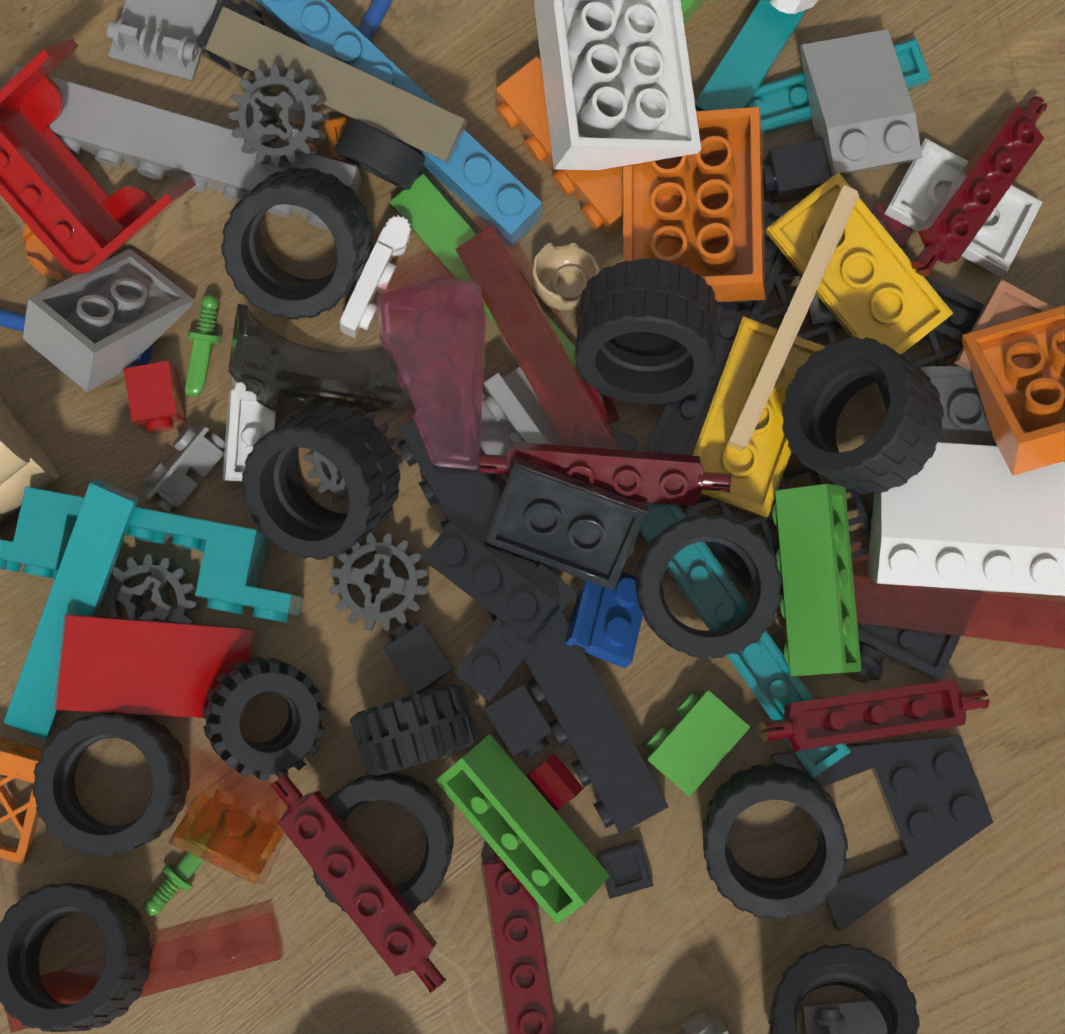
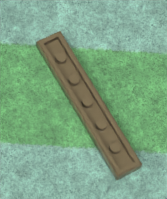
(344, 86)

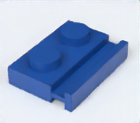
(607, 620)

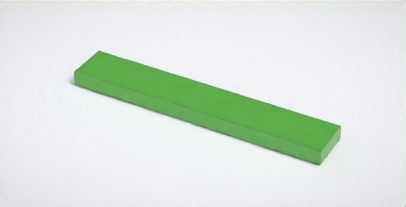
(442, 232)

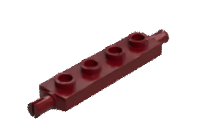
(980, 186)
(631, 474)
(873, 715)
(357, 883)
(517, 951)

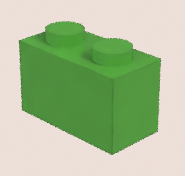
(695, 740)

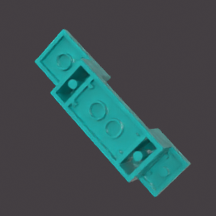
(229, 568)

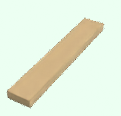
(793, 318)

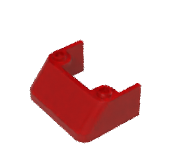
(49, 183)

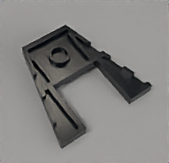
(930, 803)

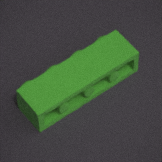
(817, 580)
(523, 829)

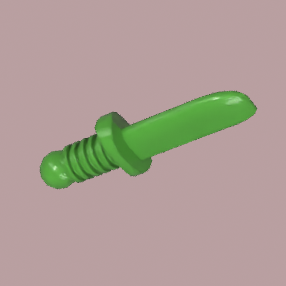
(202, 345)
(176, 878)

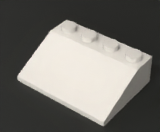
(616, 82)
(972, 525)

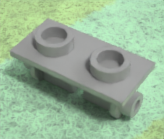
(170, 478)

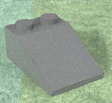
(860, 103)
(103, 318)

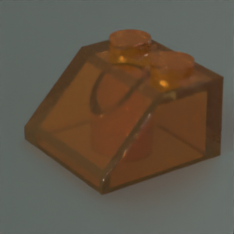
(230, 837)

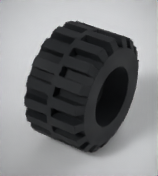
(413, 730)
(295, 739)

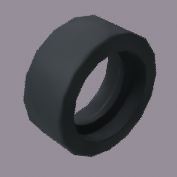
(379, 154)

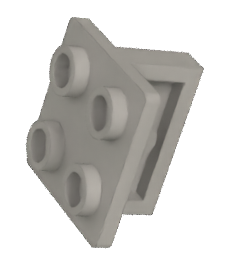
(513, 415)

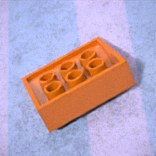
(704, 206)
(1023, 387)

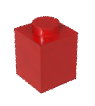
(154, 396)

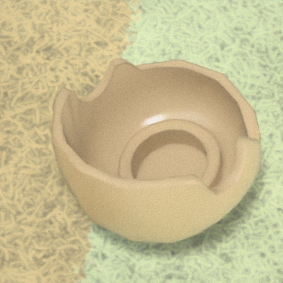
(562, 274)

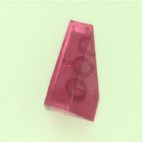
(439, 352)

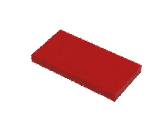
(144, 664)

